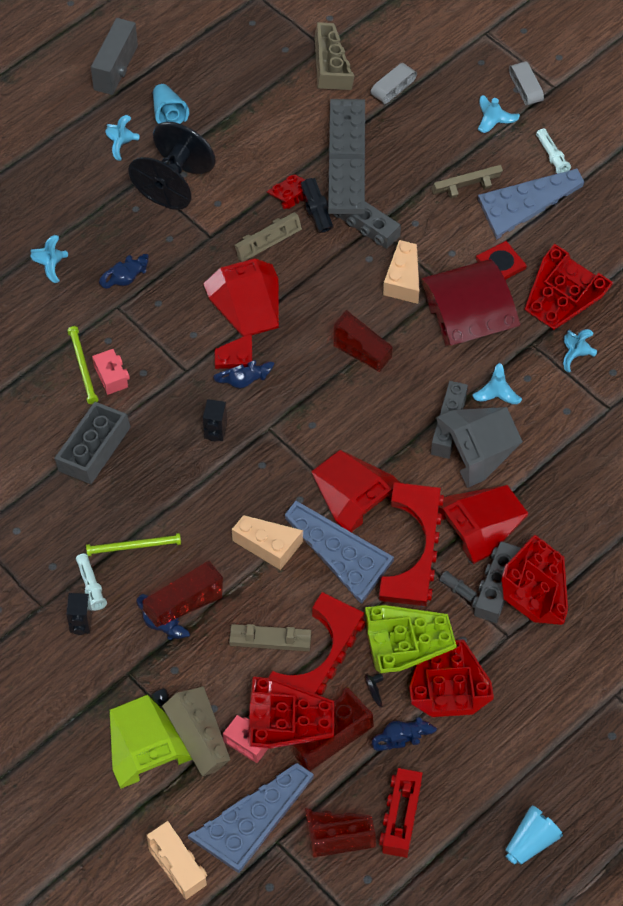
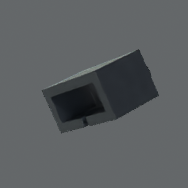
(215, 420)
(79, 613)

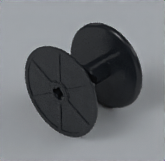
(183, 151)

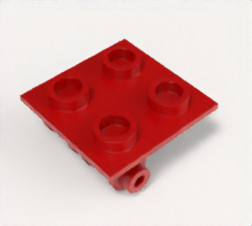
(288, 191)

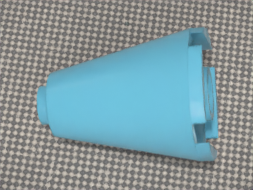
(168, 105)
(532, 836)

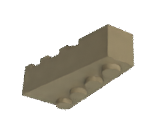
(331, 62)
(198, 729)

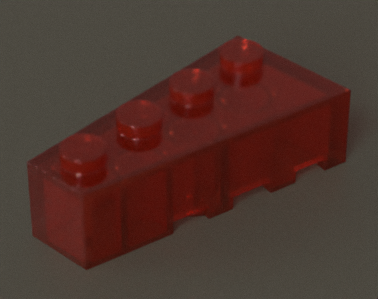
(184, 595)
(350, 722)

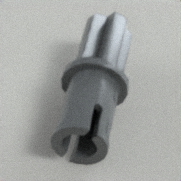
(458, 586)

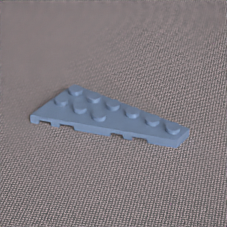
(523, 201)
(347, 555)
(247, 824)

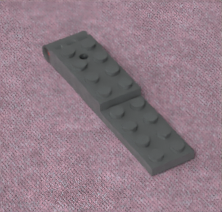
(347, 157)

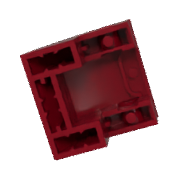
(470, 302)

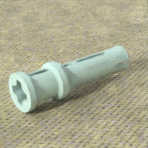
(555, 156)
(92, 587)

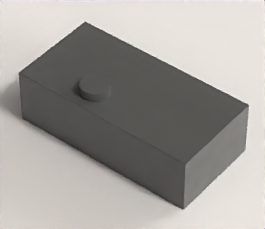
(114, 56)
(92, 442)

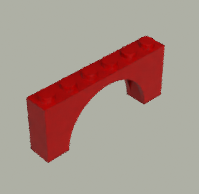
(413, 585)
(342, 624)

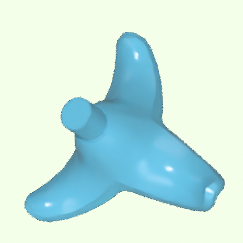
(494, 114)
(120, 135)
(49, 257)
(577, 347)
(497, 388)

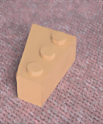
(402, 275)
(267, 539)
(176, 860)

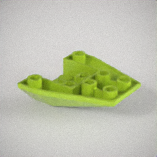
(406, 636)
(142, 740)

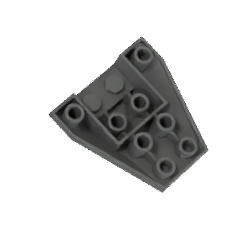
(482, 438)

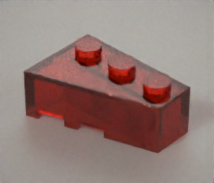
(361, 342)
(339, 833)

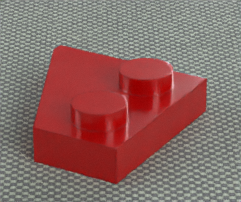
(234, 353)

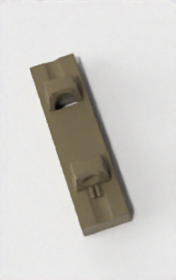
(451, 184)
(268, 237)
(270, 637)

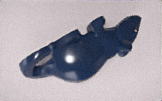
(126, 272)
(242, 376)
(171, 628)
(399, 732)

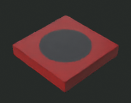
(505, 258)

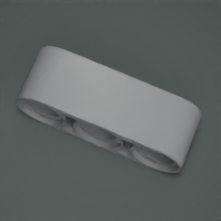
(393, 83)
(526, 83)

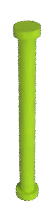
(73, 332)
(133, 544)

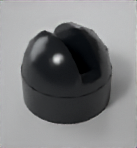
(160, 697)

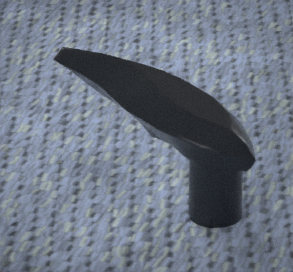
(372, 687)

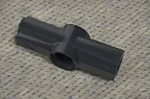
(316, 205)

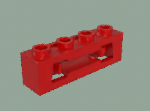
(395, 844)

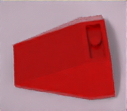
(563, 289)
(246, 295)
(352, 488)
(483, 518)
(537, 582)
(451, 684)
(287, 715)

